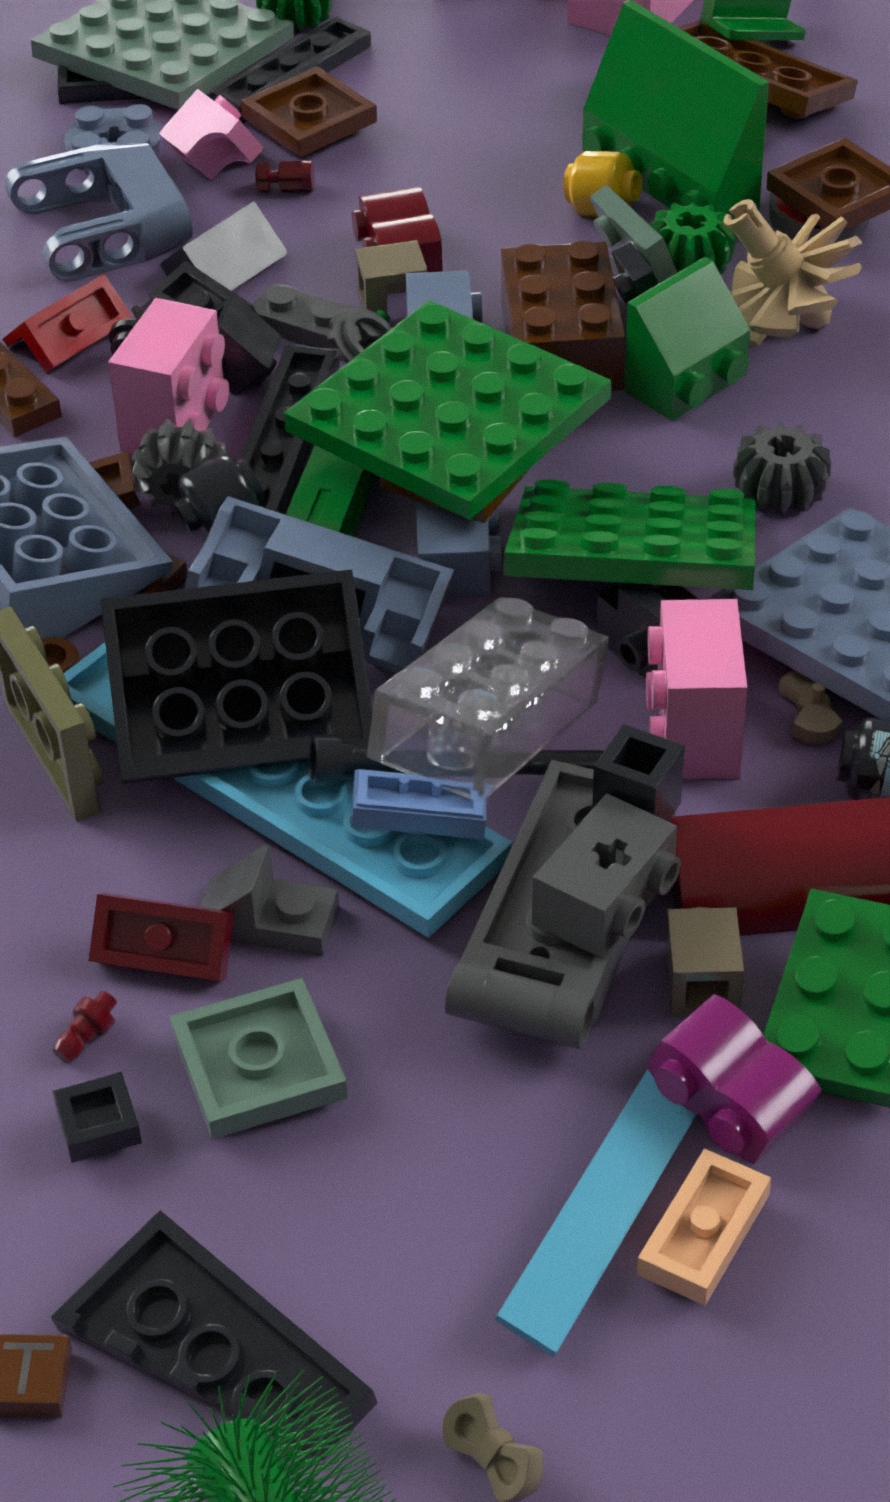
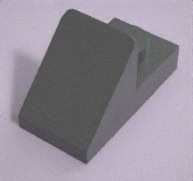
(270, 909)

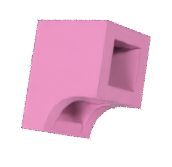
(210, 135)

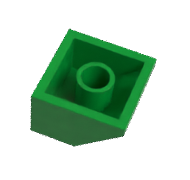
(685, 341)

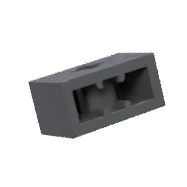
(605, 876)

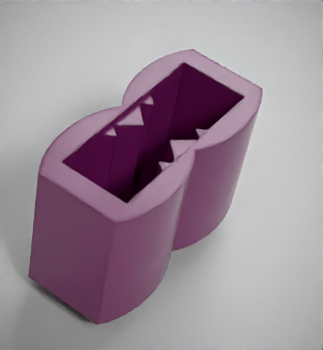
(733, 1079)

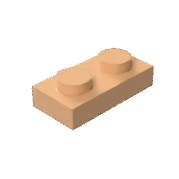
(704, 1226)

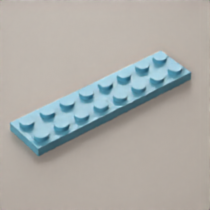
(403, 874)

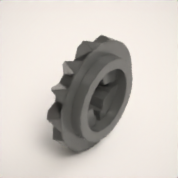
(355, 329)

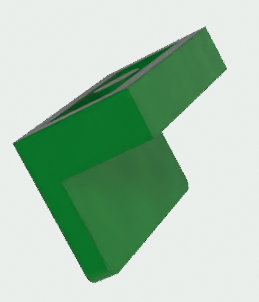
(751, 19)

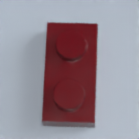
(161, 936)

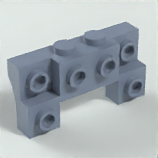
(394, 591)

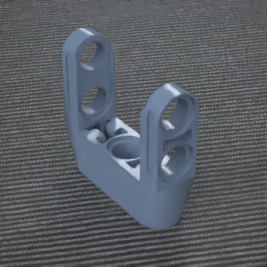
(137, 186)

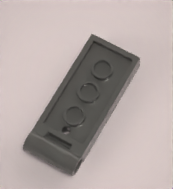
(515, 971)

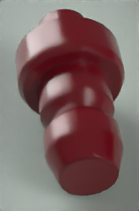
(90, 1019)

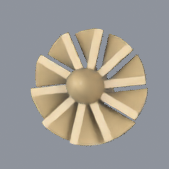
(786, 276)

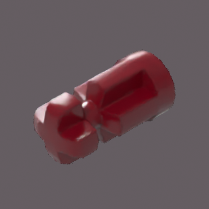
(290, 176)

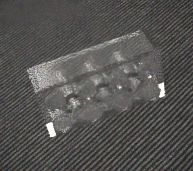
(487, 698)

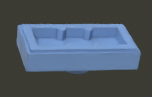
(413, 806)

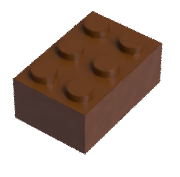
(565, 304)

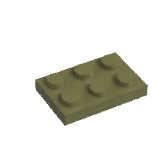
(47, 718)

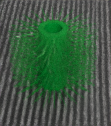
(242, 1465)

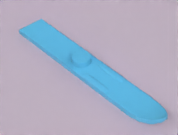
(595, 1218)

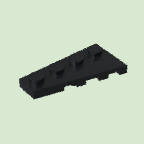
(201, 1327)

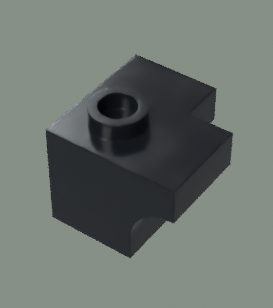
(625, 619)

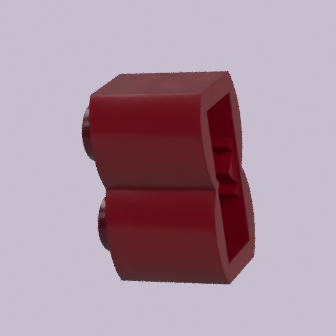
(399, 218)

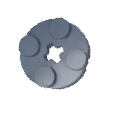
(114, 126)

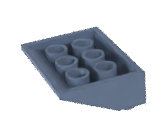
(66, 539)

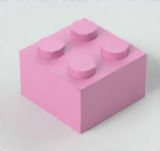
(168, 371)
(699, 684)

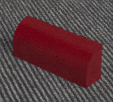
(776, 855)

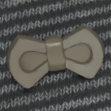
(817, 721)
(511, 1467)

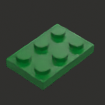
(837, 997)

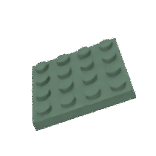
(163, 45)

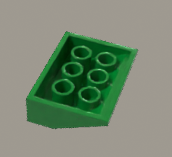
(678, 114)

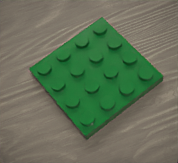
(448, 408)
(633, 536)

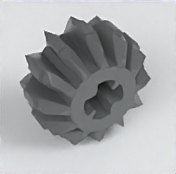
(168, 455)
(782, 468)

